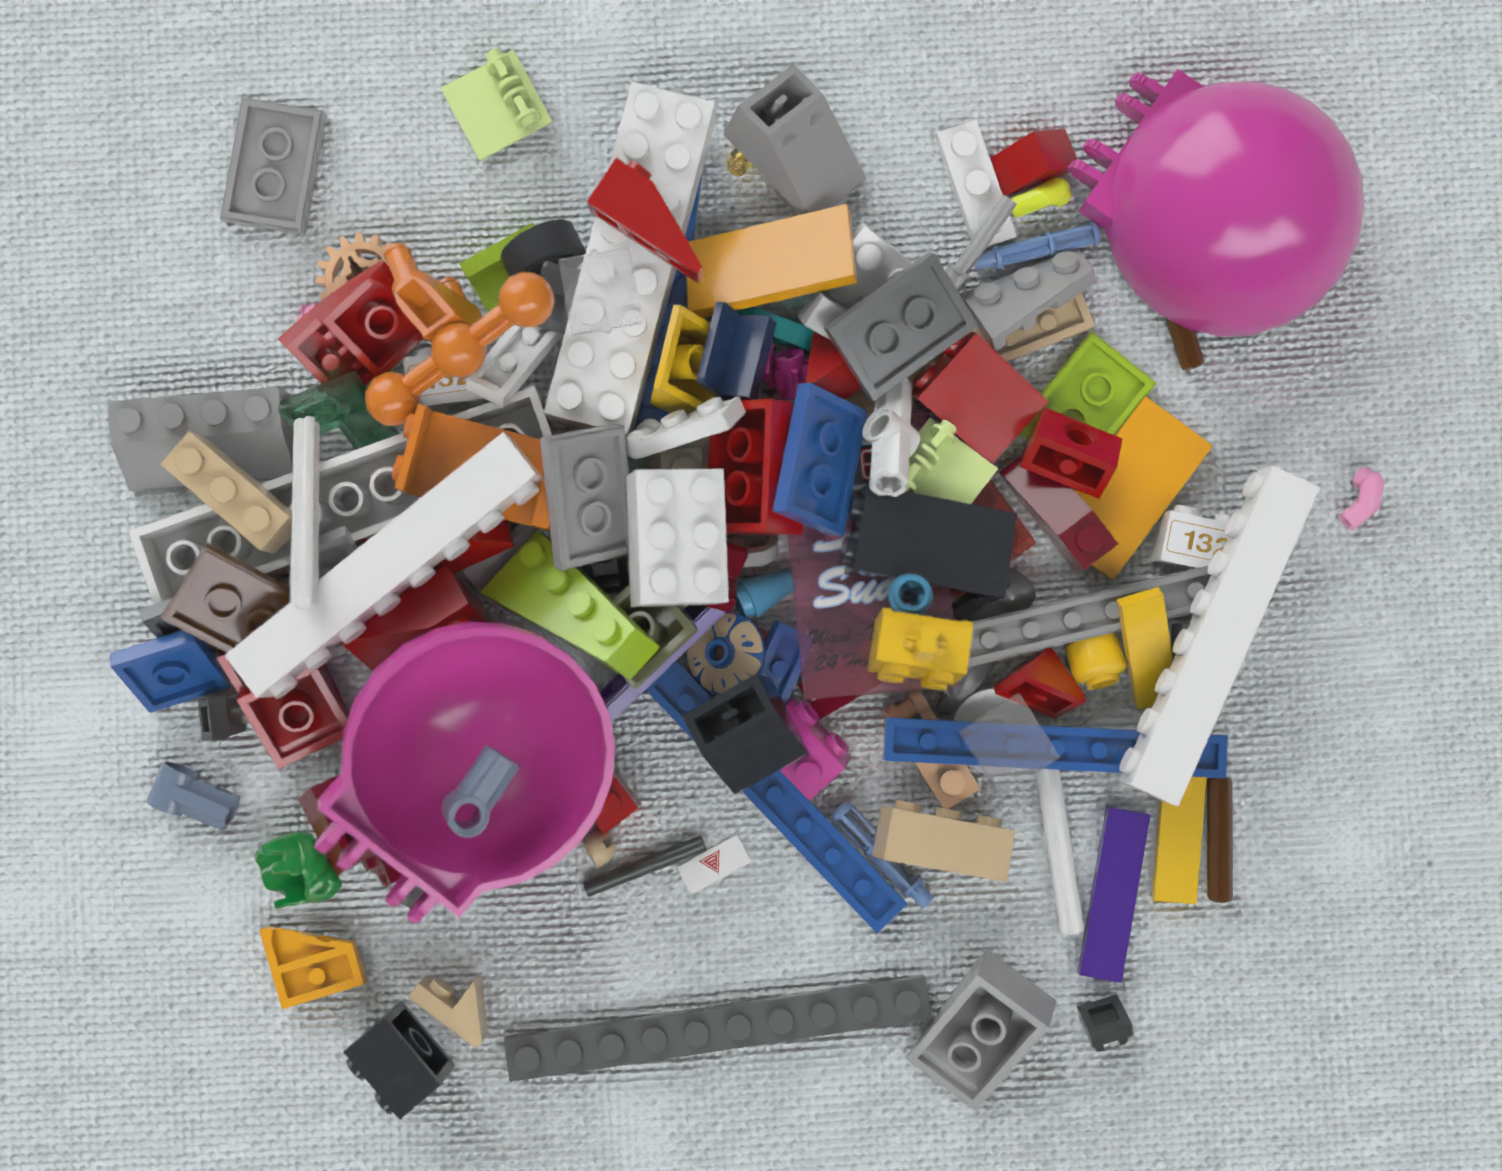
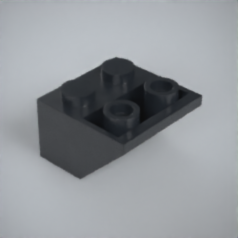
(746, 733)

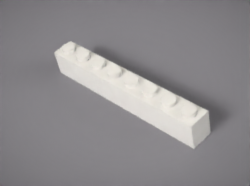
(386, 566)
(1218, 634)

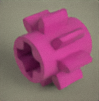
(788, 371)

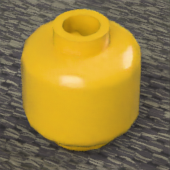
(1096, 661)

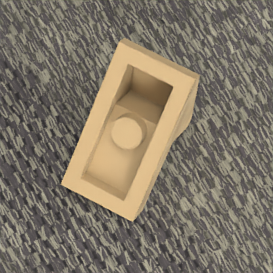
(462, 1016)

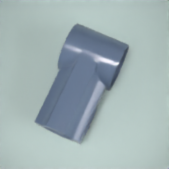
(481, 787)
(182, 792)

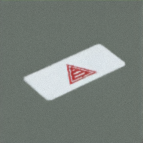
(713, 864)

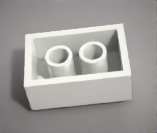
(677, 537)

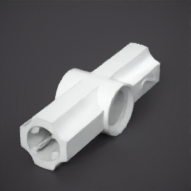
(891, 440)

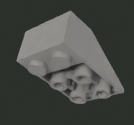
(796, 142)

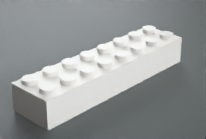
(603, 374)

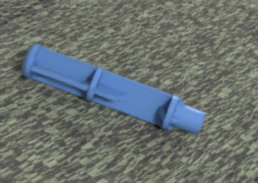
(1040, 246)
(908, 885)

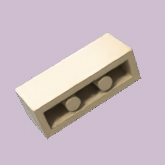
(230, 492)
(944, 841)

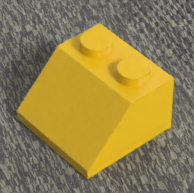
(679, 363)

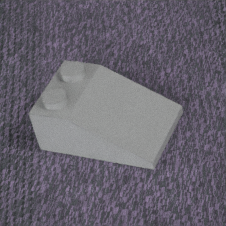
(983, 1030)

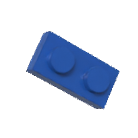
(782, 658)

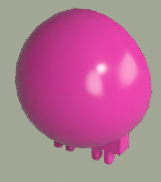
(1226, 202)
(422, 730)

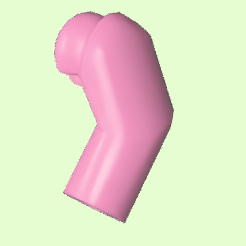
(1369, 498)

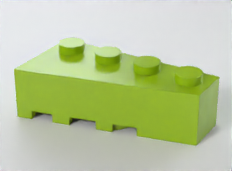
(569, 608)

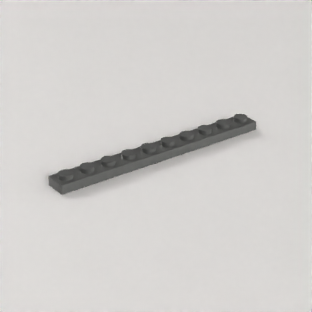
(717, 1028)

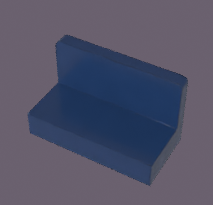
(735, 353)

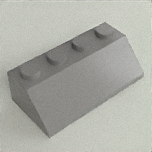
(236, 422)

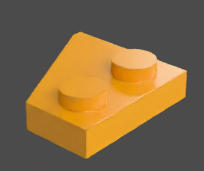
(310, 964)

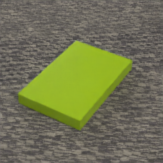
(1096, 387)

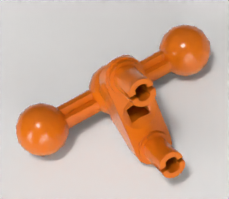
(453, 327)

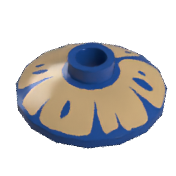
(742, 653)

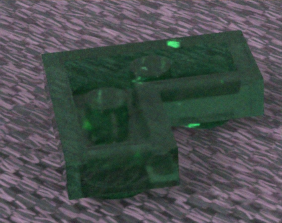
(339, 405)

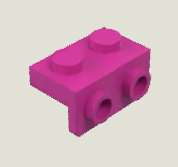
(827, 752)

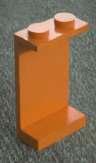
(444, 442)

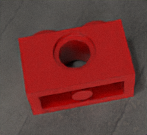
(1071, 452)

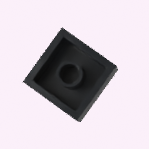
(399, 1061)

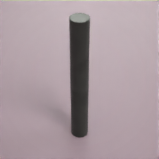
(644, 866)

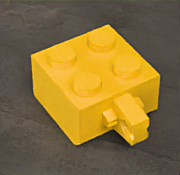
(919, 649)

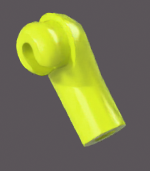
(1051, 192)

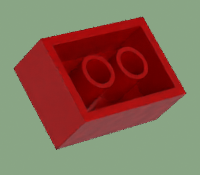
(752, 464)

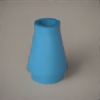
(914, 587)
(762, 592)

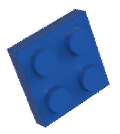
(169, 670)

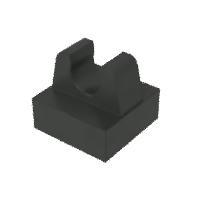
(215, 718)
(1105, 1022)

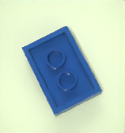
(820, 460)

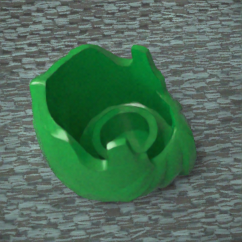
(296, 870)

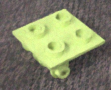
(496, 104)
(946, 465)

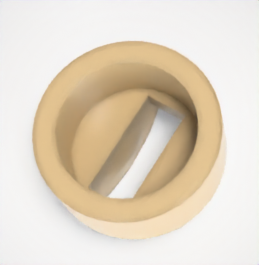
(596, 848)

